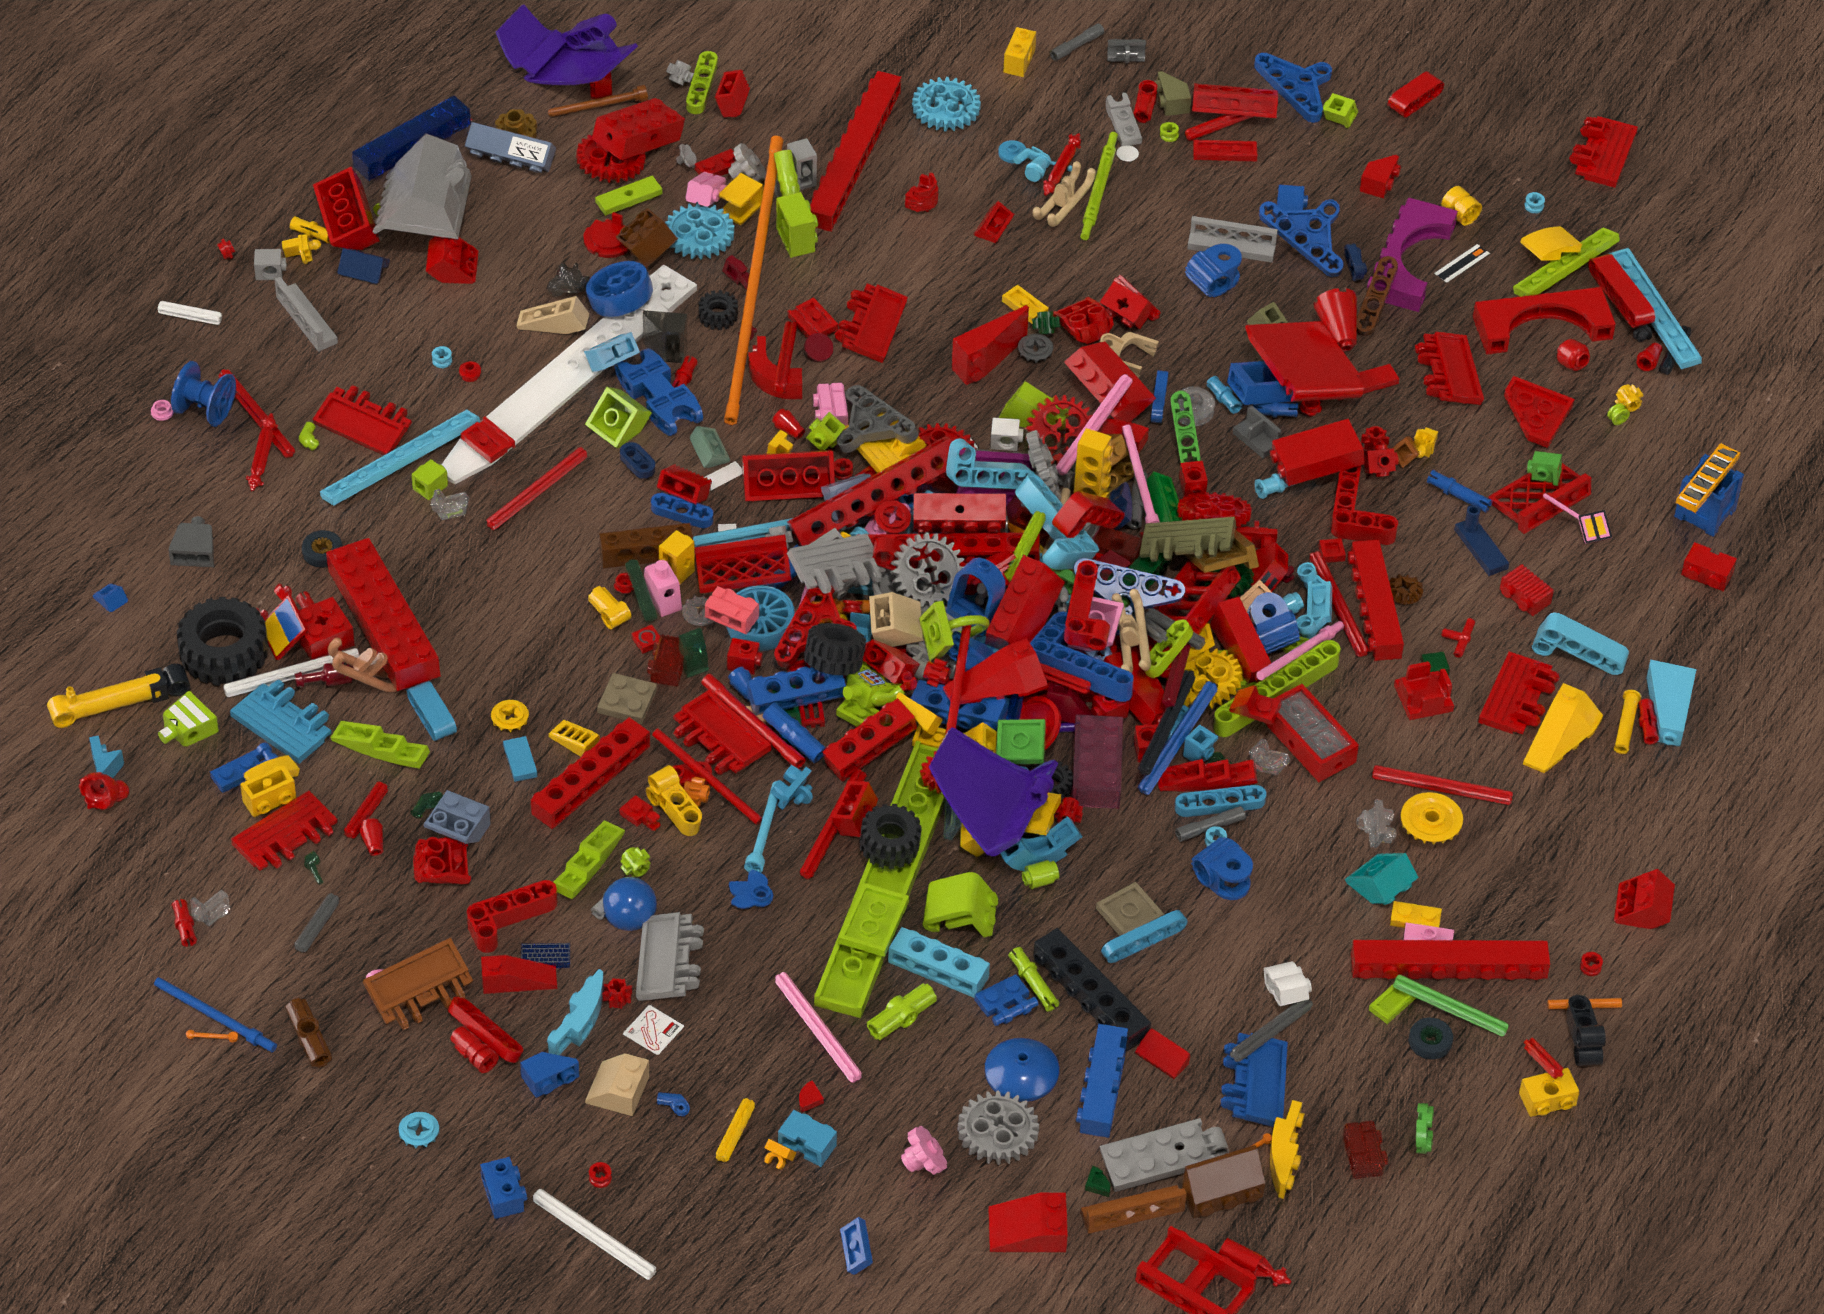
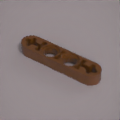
(1375, 295)

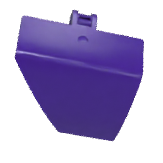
(988, 791)

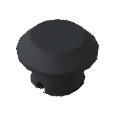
(1642, 333)

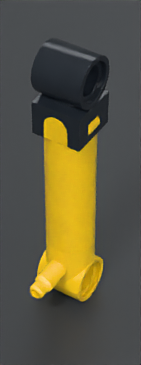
(154, 686)

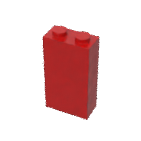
(1317, 452)

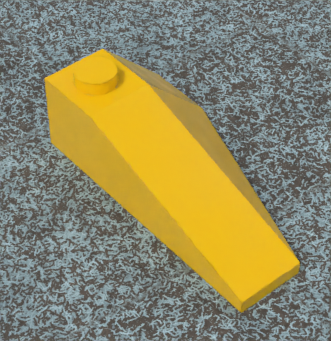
(1565, 725)

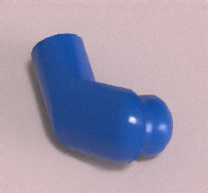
(675, 1101)

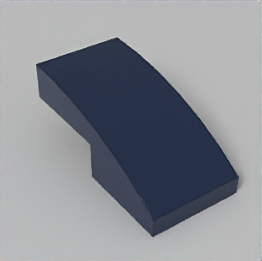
(1122, 499)

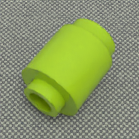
(1040, 874)

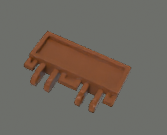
(418, 978)

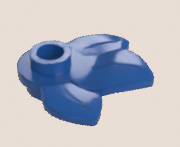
(748, 892)

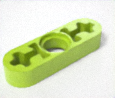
(1178, 635)

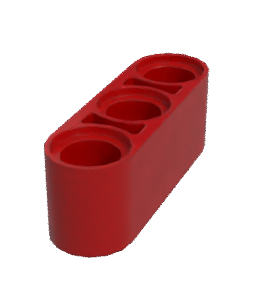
(1416, 94)

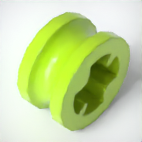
(1169, 136)
(1618, 414)

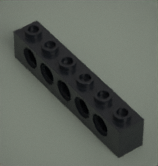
(1064, 960)

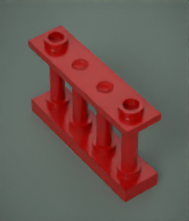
(1205, 607)

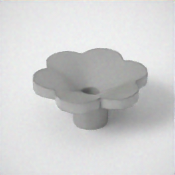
(686, 156)

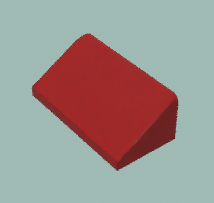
(994, 223)
(1163, 1053)

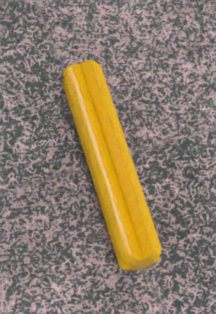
(735, 1130)

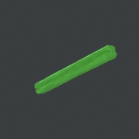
(1451, 1005)

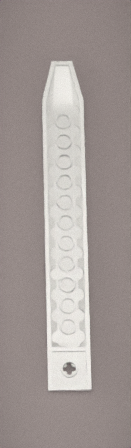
(566, 374)

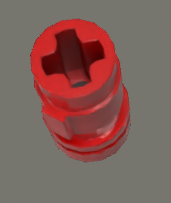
(470, 1047)

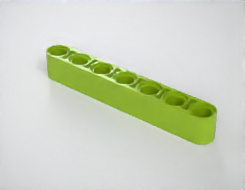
(1303, 670)

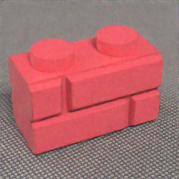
(732, 610)

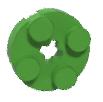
(1424, 1137)

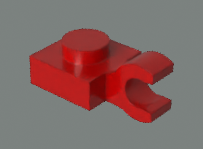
(638, 812)

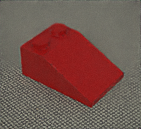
(1029, 1224)

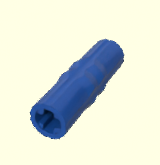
(794, 732)

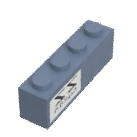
(510, 147)

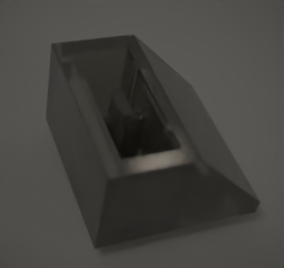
(666, 334)

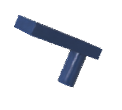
(1480, 543)

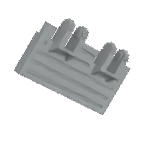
(836, 563)
(665, 956)

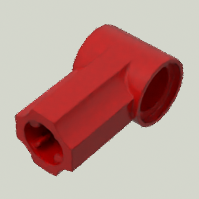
(1145, 101)

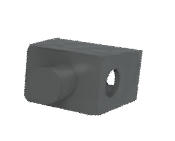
(192, 544)

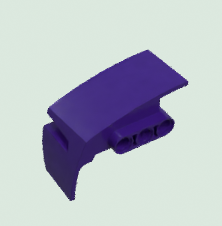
(561, 58)

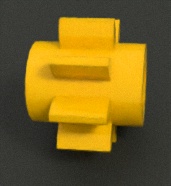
(1629, 397)

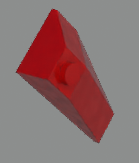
(1006, 672)

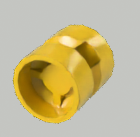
(1466, 205)

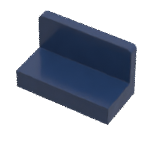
(361, 265)

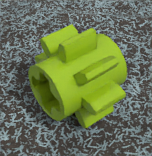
(635, 862)

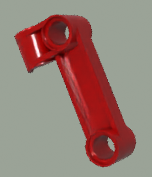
(1079, 628)

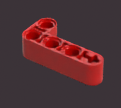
(1084, 509)
(508, 909)

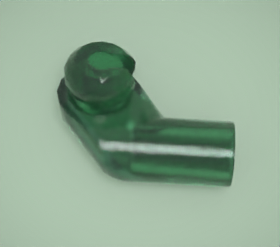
(425, 802)

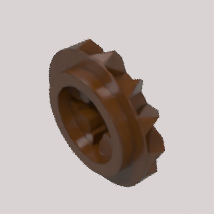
(1401, 595)

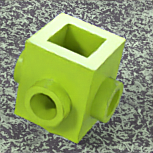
(825, 431)

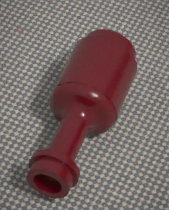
(328, 675)

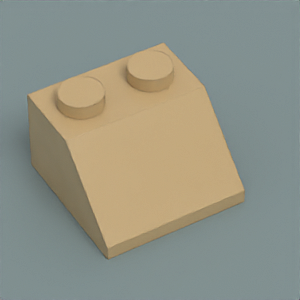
(619, 1084)

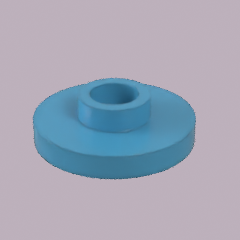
(1010, 149)

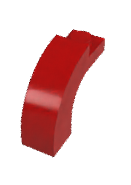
(764, 371)

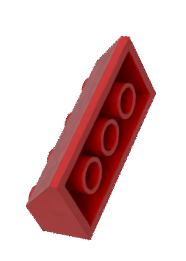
(346, 211)
(1099, 371)
(787, 474)
(1024, 604)

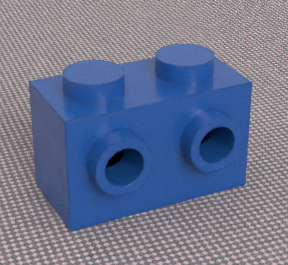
(502, 1187)

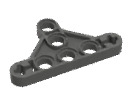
(879, 426)

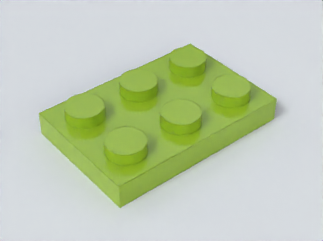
(873, 919)

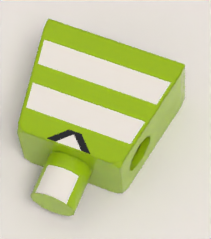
(188, 721)

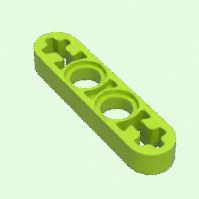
(701, 82)

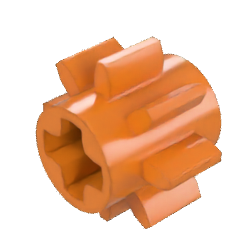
(697, 790)

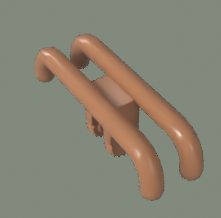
(364, 666)

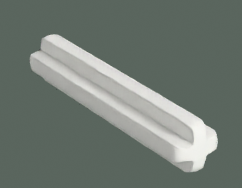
(190, 312)

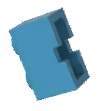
(808, 1136)

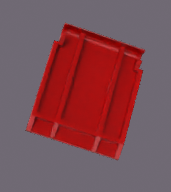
(1306, 360)

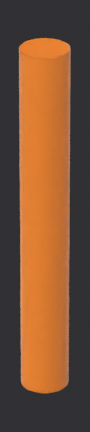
(1596, 1003)

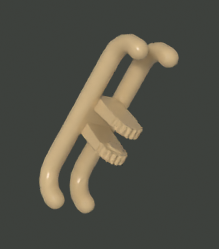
(1065, 196)
(1133, 633)

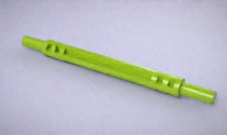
(1099, 185)

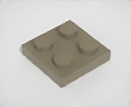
(627, 698)
(1128, 909)

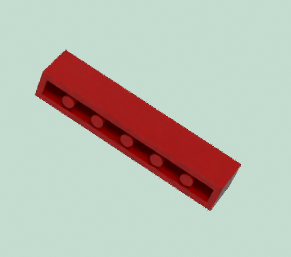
(1376, 600)

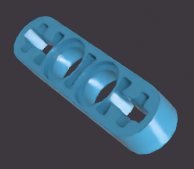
(1219, 797)
(1144, 936)

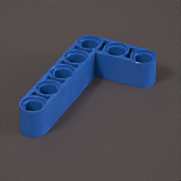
(1104, 677)

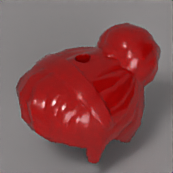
(102, 797)

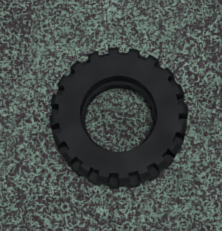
(217, 619)

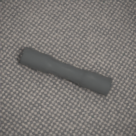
(1067, 47)
(1223, 819)

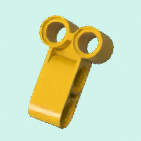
(665, 790)

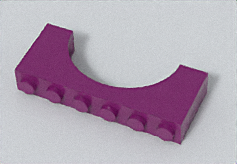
(1416, 223)

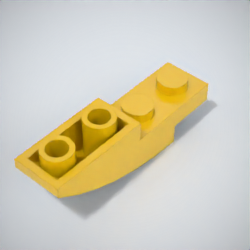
(1285, 1150)

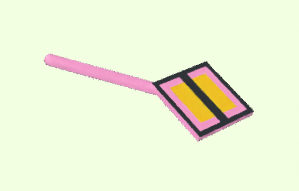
(1593, 525)

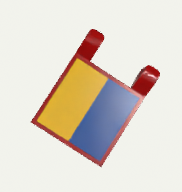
(284, 624)

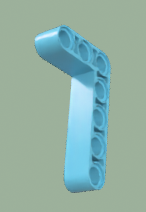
(1064, 550)

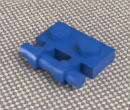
(1002, 995)

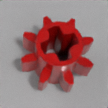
(1374, 436)
(937, 672)
(1070, 808)
(617, 993)

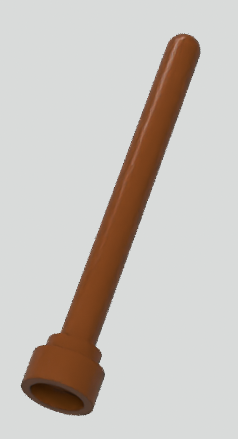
(638, 94)

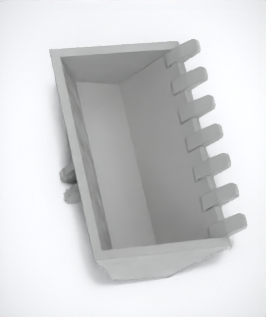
(426, 190)

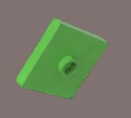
(1021, 740)

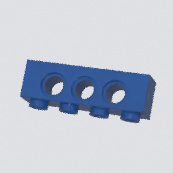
(790, 697)
(968, 716)

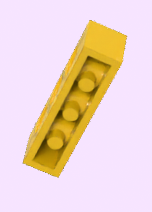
(1093, 463)

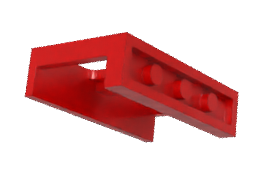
(1188, 1294)

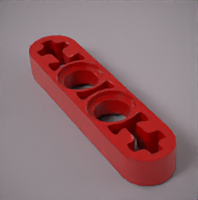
(485, 1029)

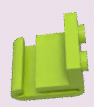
(960, 902)

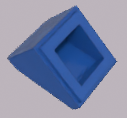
(111, 597)

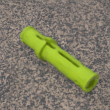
(1029, 972)

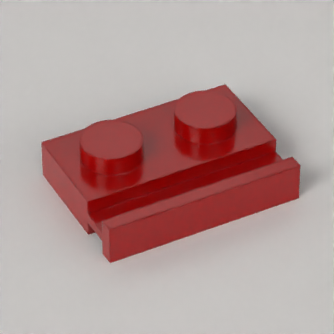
(812, 318)
(488, 439)

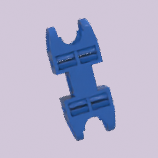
(653, 382)

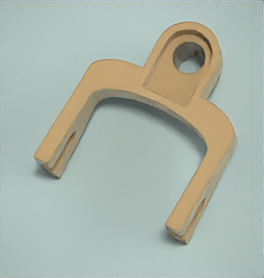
(1119, 344)

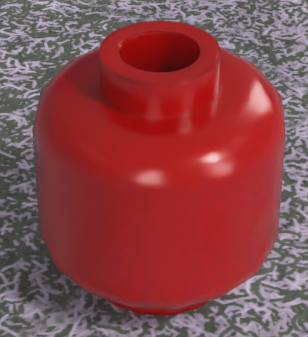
(1573, 354)

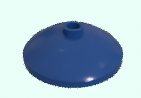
(1026, 1078)

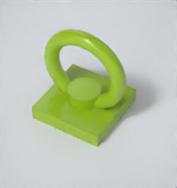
(938, 629)

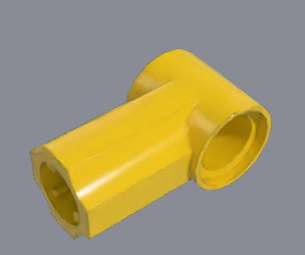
(612, 612)

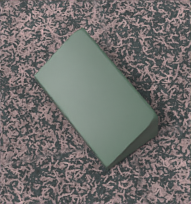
(708, 447)

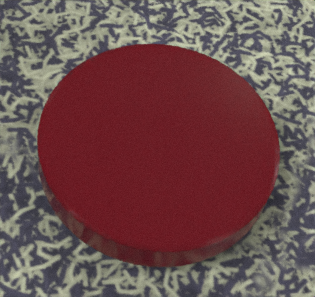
(818, 347)

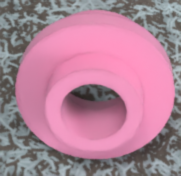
(161, 410)

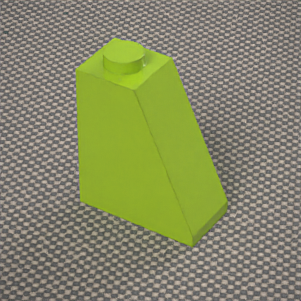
(1024, 401)

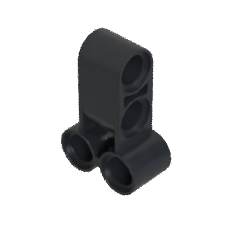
(1585, 1031)

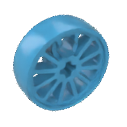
(772, 608)

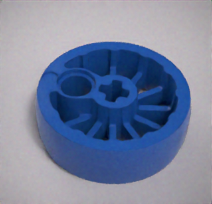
(619, 288)

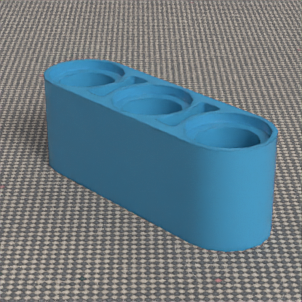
(431, 710)

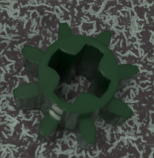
(1045, 322)

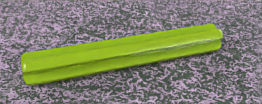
(1026, 542)

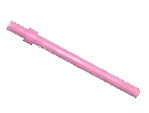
(1150, 517)
(1325, 633)

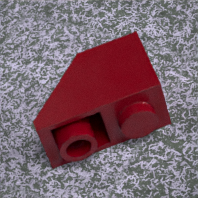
(1068, 702)

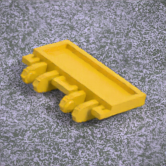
(889, 451)

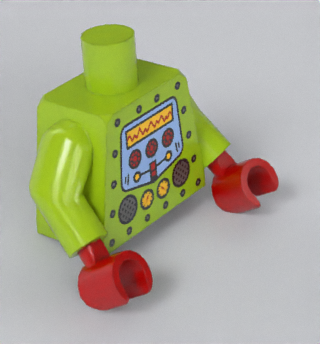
(874, 689)

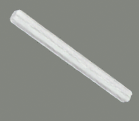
(283, 674)
(594, 1234)

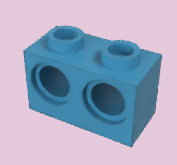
(612, 351)

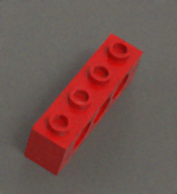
(865, 751)

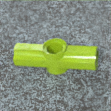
(901, 1011)

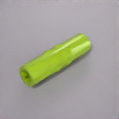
(786, 173)

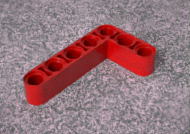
(1357, 524)

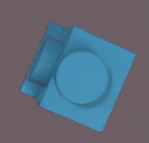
(1199, 744)

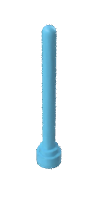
(755, 859)

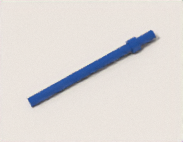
(252, 1035)

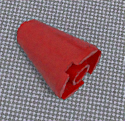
(1339, 315)

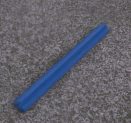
(1178, 737)

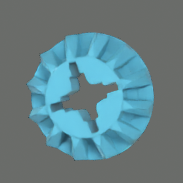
(411, 1123)

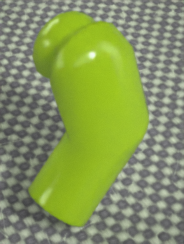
(307, 438)

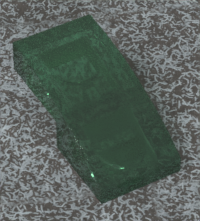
(694, 652)

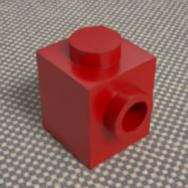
(744, 654)
(1109, 707)

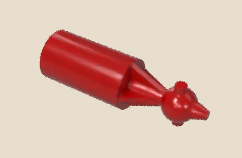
(1253, 1261)

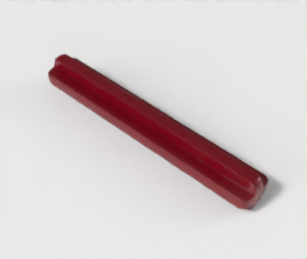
(1175, 677)

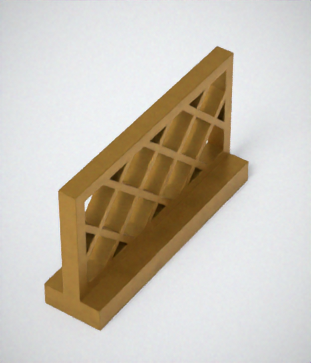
(1241, 552)

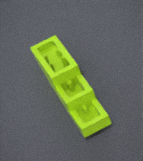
(380, 745)
(589, 859)

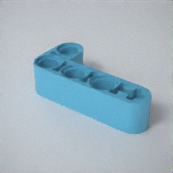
(991, 469)
(1581, 642)

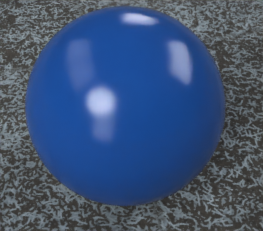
(629, 903)

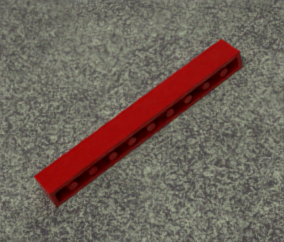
(854, 149)

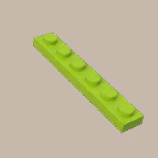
(1569, 262)

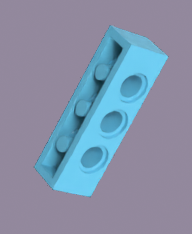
(938, 962)

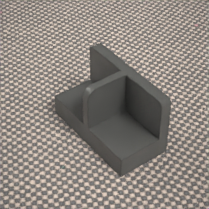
(1257, 432)

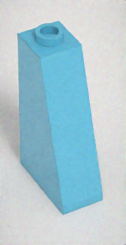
(1671, 692)

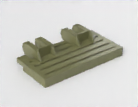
(1188, 537)

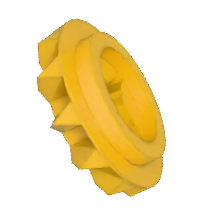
(506, 708)

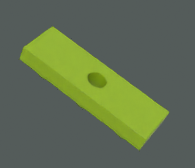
(628, 195)

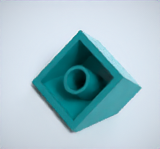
(1383, 877)

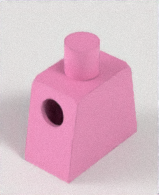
(662, 580)

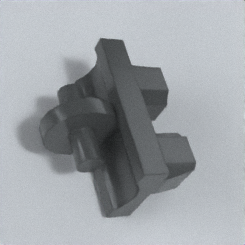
(1126, 50)

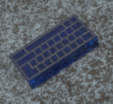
(548, 953)

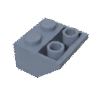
(835, 488)
(459, 818)

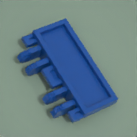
(1258, 1082)

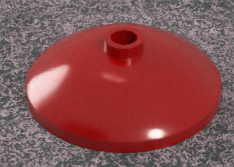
(1043, 708)

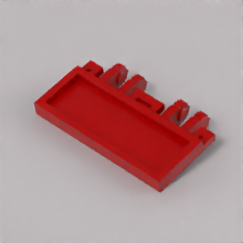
(1605, 150)
(874, 321)
(1452, 367)
(362, 420)
(1516, 693)
(720, 728)
(284, 831)

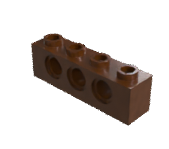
(636, 544)

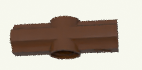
(312, 1042)

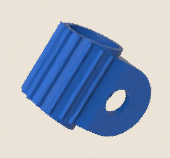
(1207, 269)
(1277, 630)
(1224, 862)

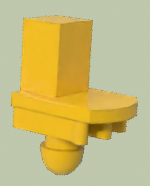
(300, 246)
(1425, 441)

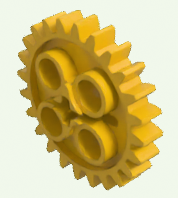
(1218, 669)

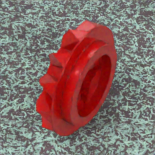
(885, 511)

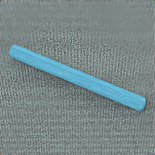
(742, 533)

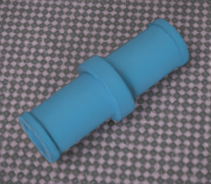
(1224, 394)

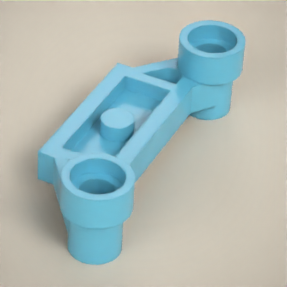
(1318, 601)

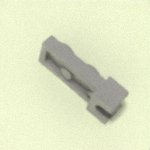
(1123, 120)

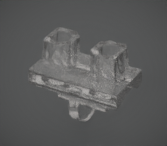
(1375, 822)

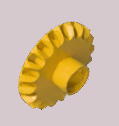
(1431, 817)

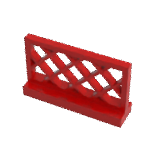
(1235, 100)
(1542, 510)
(741, 554)

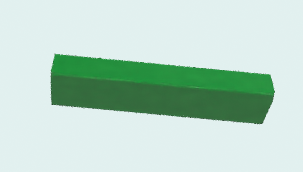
(1163, 497)

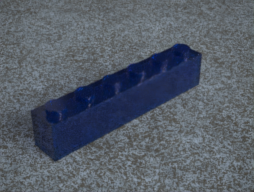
(389, 148)

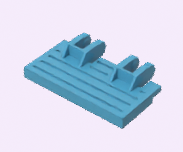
(281, 726)

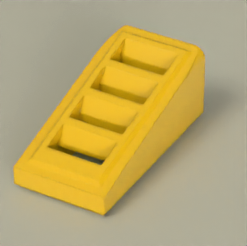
(926, 719)
(590, 737)

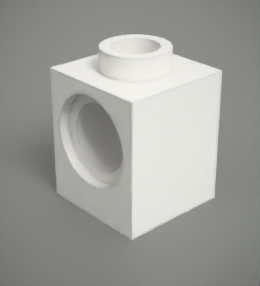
(1006, 434)

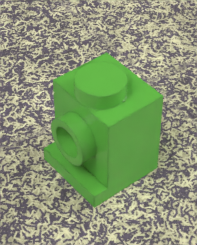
(1545, 467)

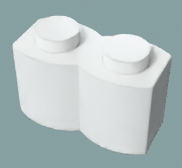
(1287, 983)

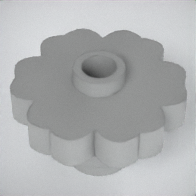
(747, 164)

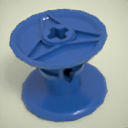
(216, 397)

